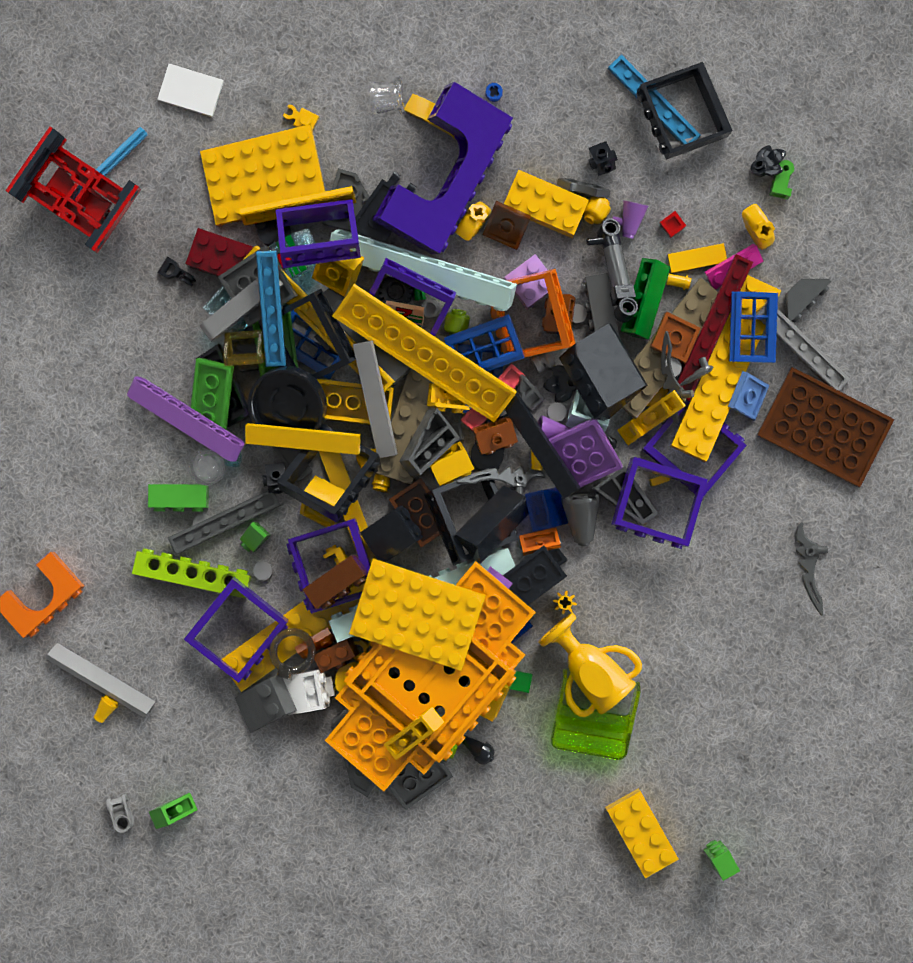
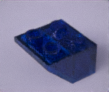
(545, 509)

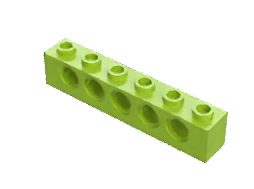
(143, 567)

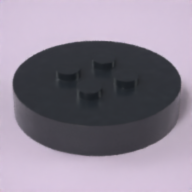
(287, 399)

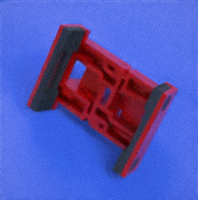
(61, 190)

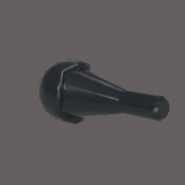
(482, 752)

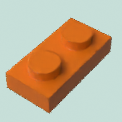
(533, 541)
(321, 640)

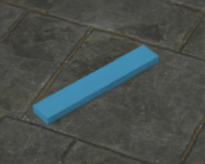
(668, 115)
(271, 308)

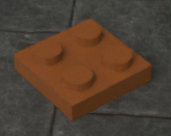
(681, 334)

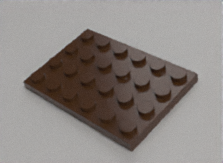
(825, 427)

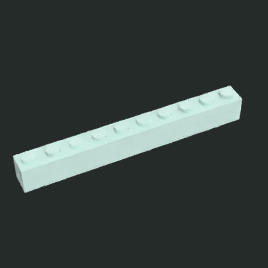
(464, 281)
(500, 560)

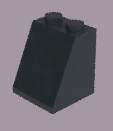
(391, 534)

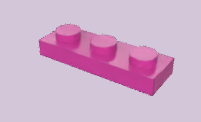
(717, 273)

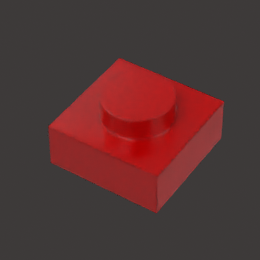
(672, 224)

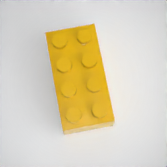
(546, 203)
(348, 403)
(641, 833)

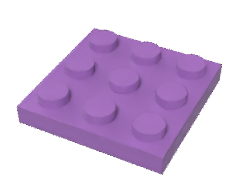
(586, 452)

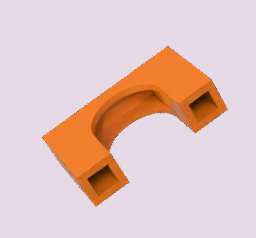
(65, 587)

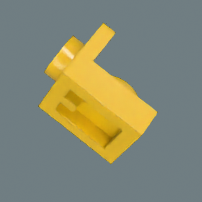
(339, 552)

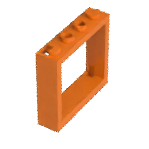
(559, 310)

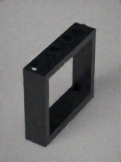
(711, 100)
(331, 327)
(351, 494)
(445, 524)

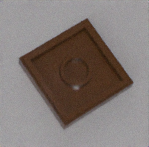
(506, 225)

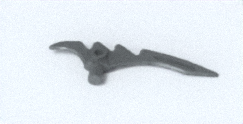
(671, 382)
(516, 479)
(810, 552)

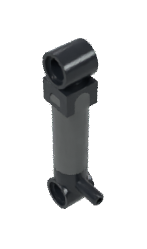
(622, 291)

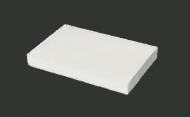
(190, 90)

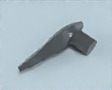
(705, 369)

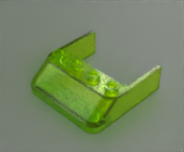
(596, 734)

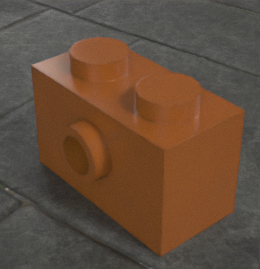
(548, 322)
(495, 435)
(336, 655)

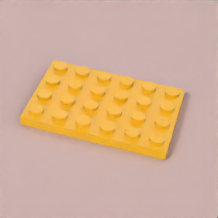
(261, 171)
(417, 614)

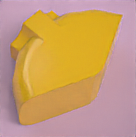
(473, 220)
(758, 226)

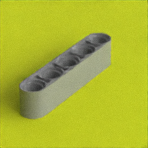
(233, 311)

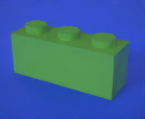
(178, 497)
(721, 859)

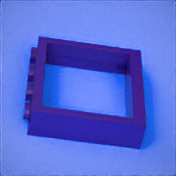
(323, 251)
(419, 282)
(662, 460)
(641, 531)
(299, 568)
(257, 657)

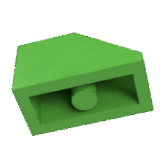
(254, 537)
(173, 811)

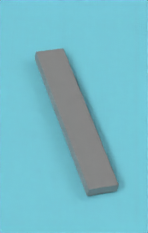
(807, 351)
(375, 399)
(100, 680)

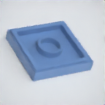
(748, 395)

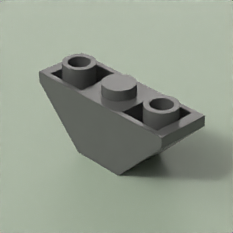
(803, 296)

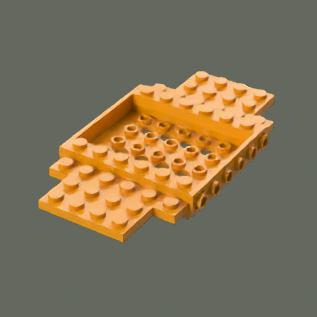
(382, 706)

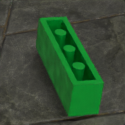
(648, 292)

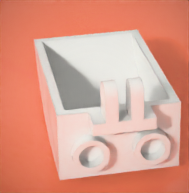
(310, 690)

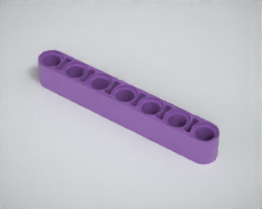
(185, 419)

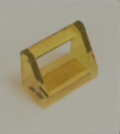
(243, 359)

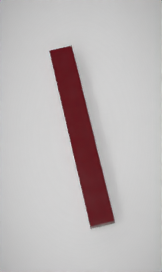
(715, 319)

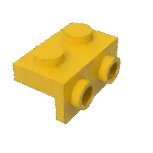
(443, 400)

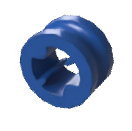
(488, 92)

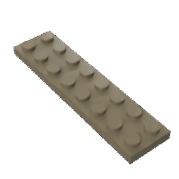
(692, 308)
(406, 420)

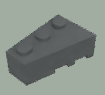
(428, 443)
(638, 505)

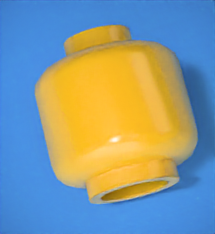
(596, 210)

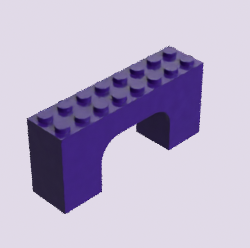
(479, 133)

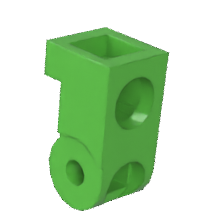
(780, 181)

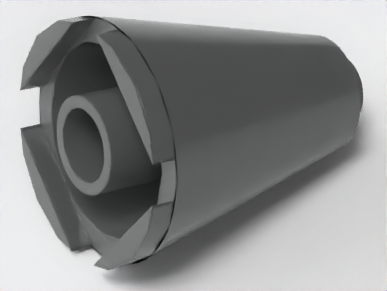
(581, 515)

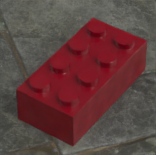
(215, 253)

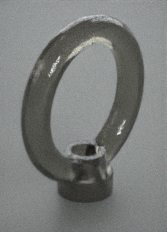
(284, 670)

